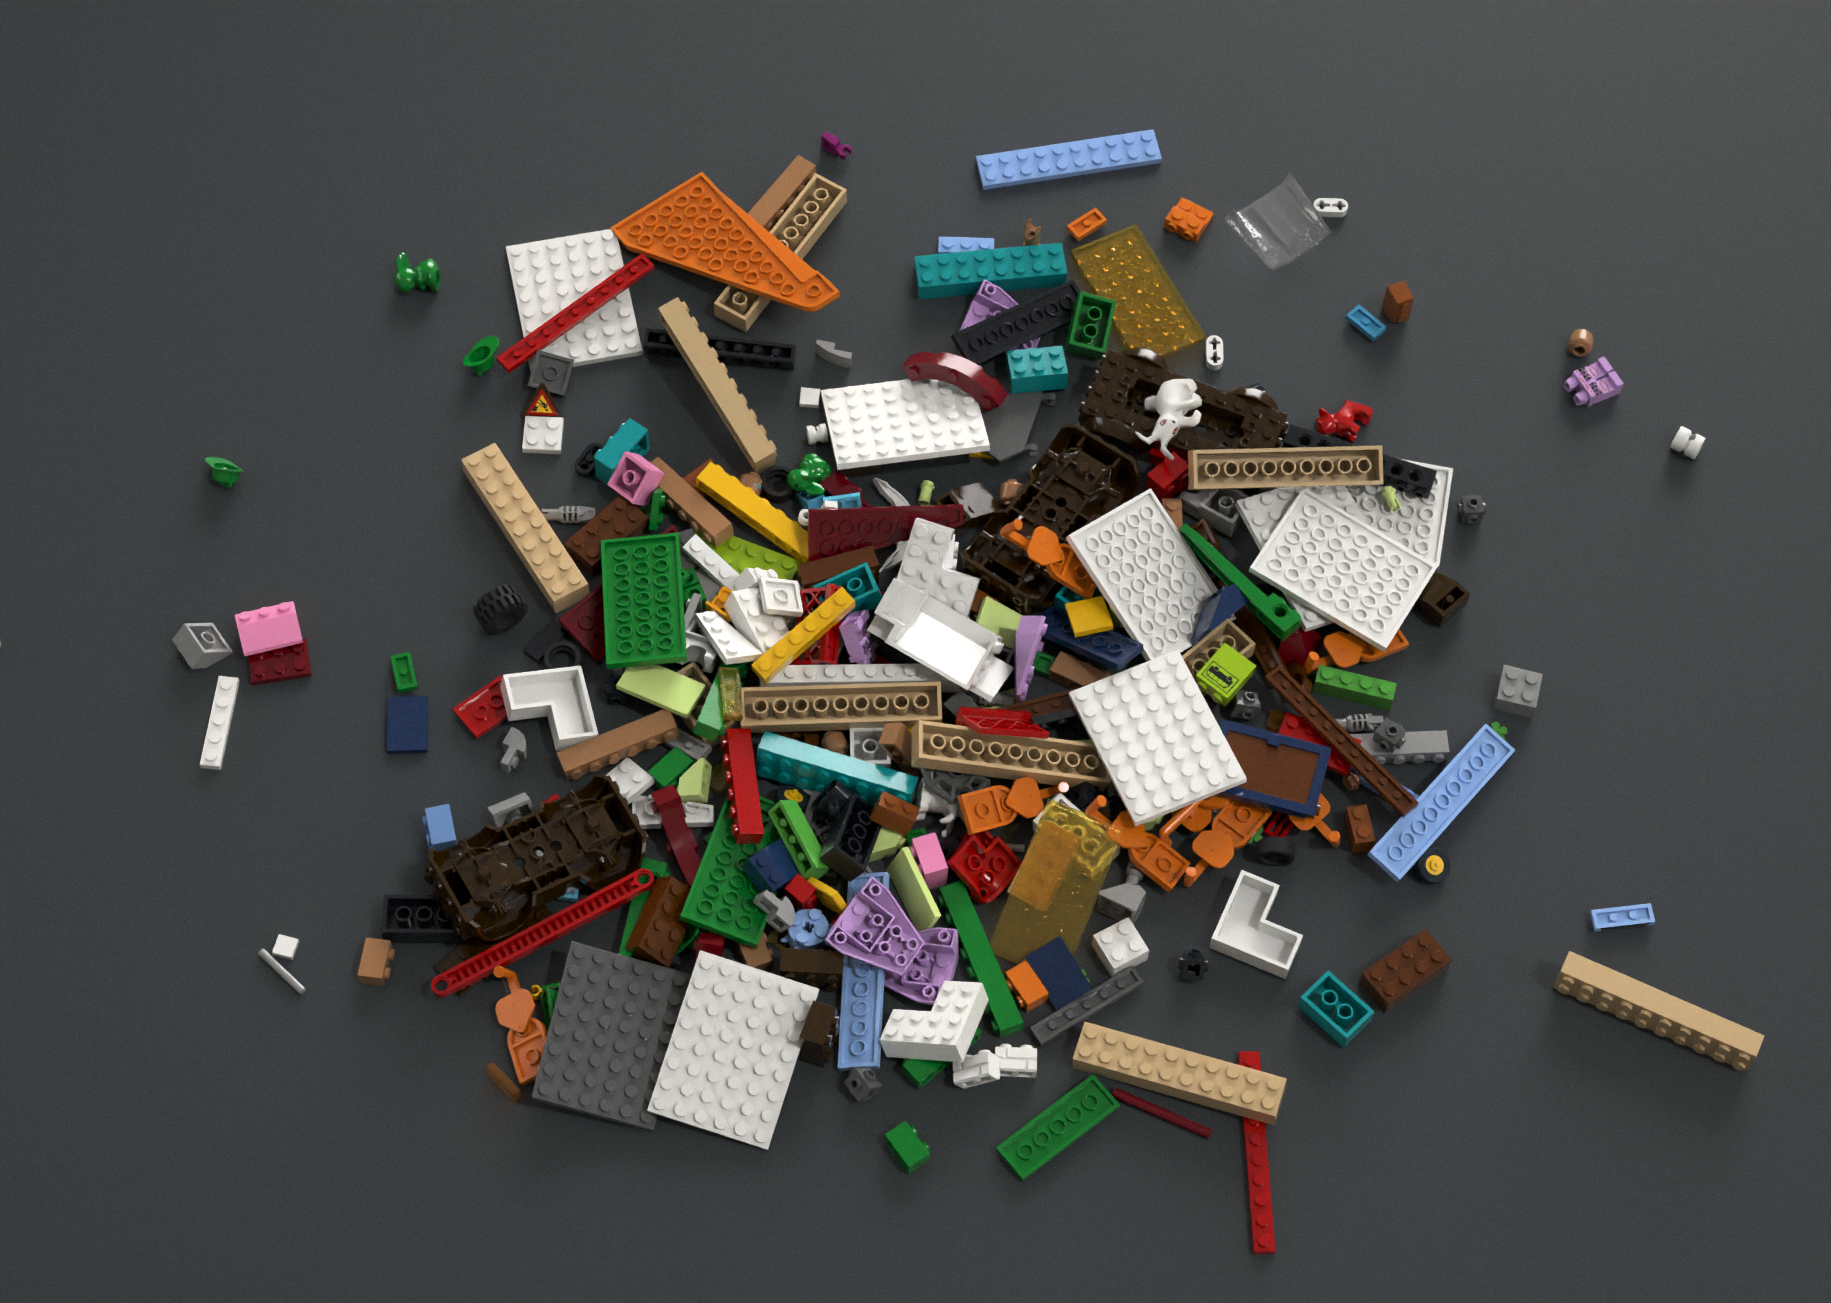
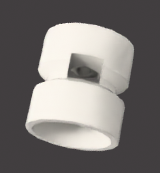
(1687, 442)

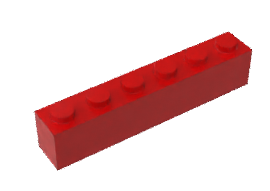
(743, 786)

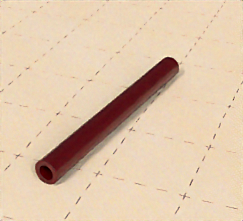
(1162, 1113)

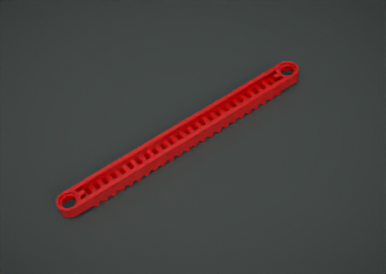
(542, 933)

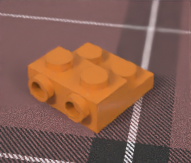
(1188, 219)

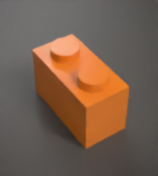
(1026, 986)

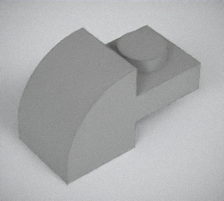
(515, 748)
(779, 911)

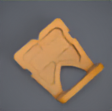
(718, 603)

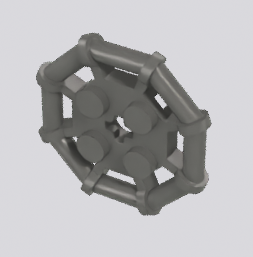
(954, 783)

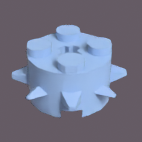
(808, 930)

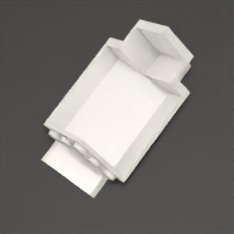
(941, 639)

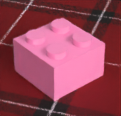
(635, 478)
(930, 860)

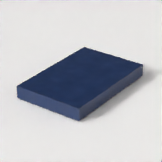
(407, 725)
(1059, 972)

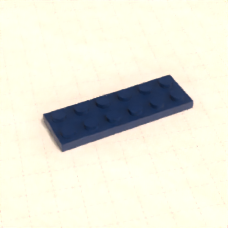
(1105, 647)

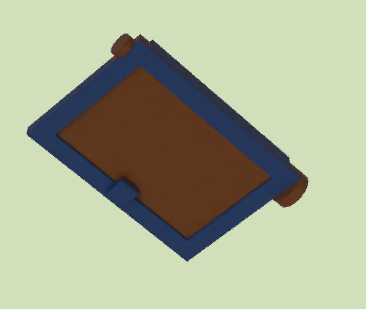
(1279, 770)

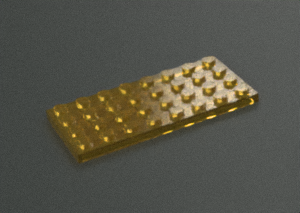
(1148, 304)
(1056, 882)

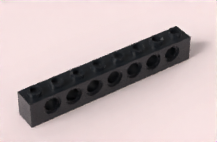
(728, 350)
(1391, 465)

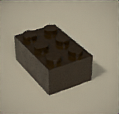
(813, 967)
(819, 1034)

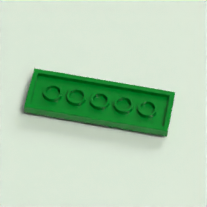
(1057, 1127)

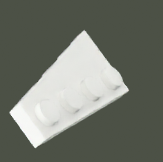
(726, 640)
(696, 813)

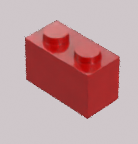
(801, 893)

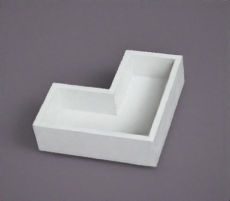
(924, 567)
(750, 621)
(555, 694)
(1246, 932)
(937, 1033)

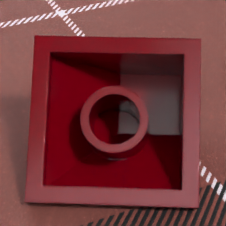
(1298, 646)

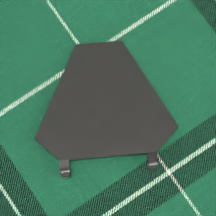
(1012, 422)

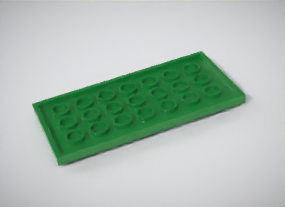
(643, 601)
(721, 890)

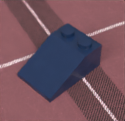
(1219, 608)
(771, 867)

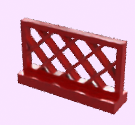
(829, 642)
(999, 722)

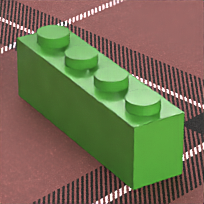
(1354, 687)
(798, 838)

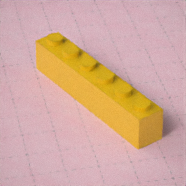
(803, 635)

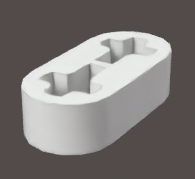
(1330, 207)
(1209, 352)

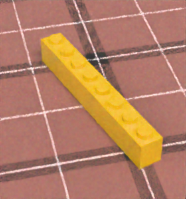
(754, 511)

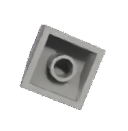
(201, 644)
(510, 810)
(1122, 902)

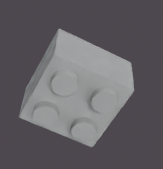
(1518, 691)

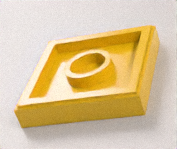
(1089, 616)
(828, 896)

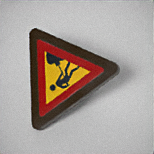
(541, 404)

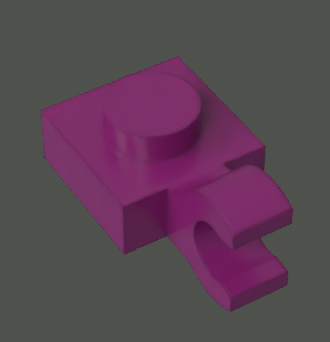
(832, 145)

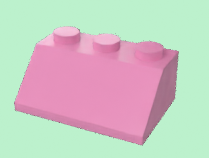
(268, 628)

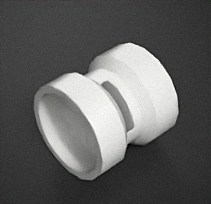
(817, 433)

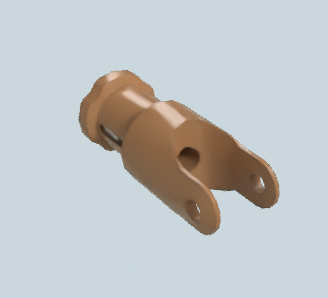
(1031, 234)

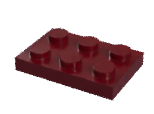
(280, 664)

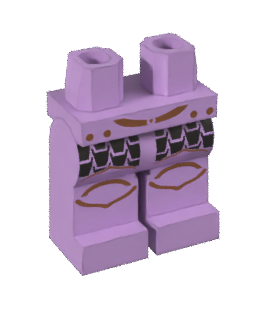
(1594, 383)
(857, 638)

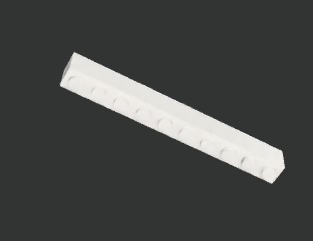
(858, 674)

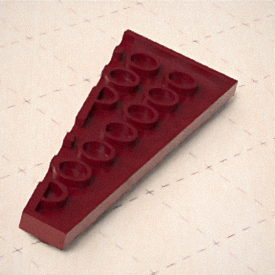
(848, 529)
(586, 620)

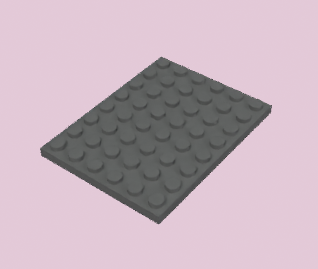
(609, 1035)

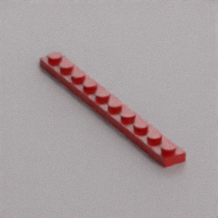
(575, 313)
(1258, 1173)

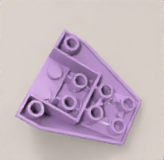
(989, 302)
(1026, 646)
(876, 930)
(930, 967)

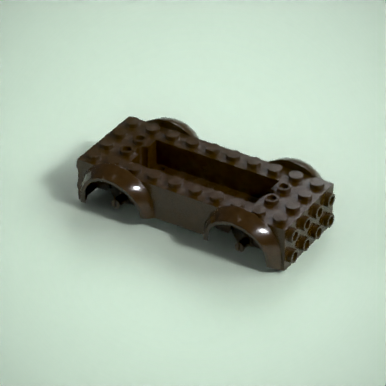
(1231, 419)
(1073, 468)
(496, 899)

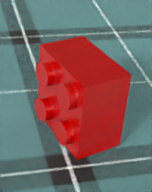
(1168, 478)

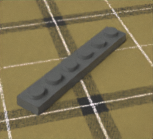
(1086, 1006)

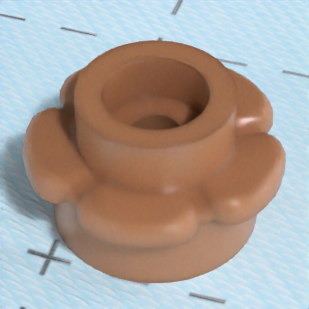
(1351, 782)

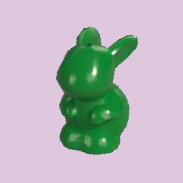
(423, 274)
(809, 475)

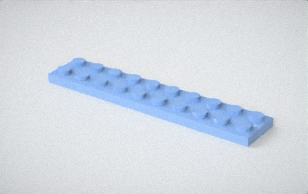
(1068, 159)
(1441, 802)
(861, 1001)

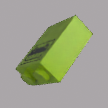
(1224, 674)

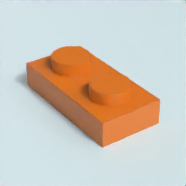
(1086, 224)

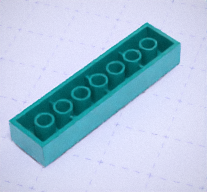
(1005, 267)
(816, 768)

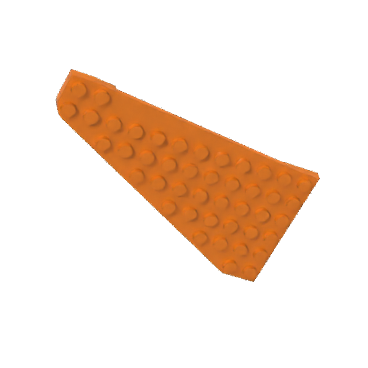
(717, 239)

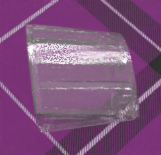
(1280, 224)

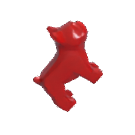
(1342, 421)

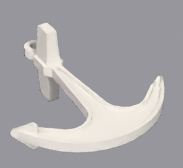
(894, 499)

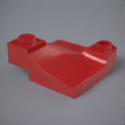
(984, 865)

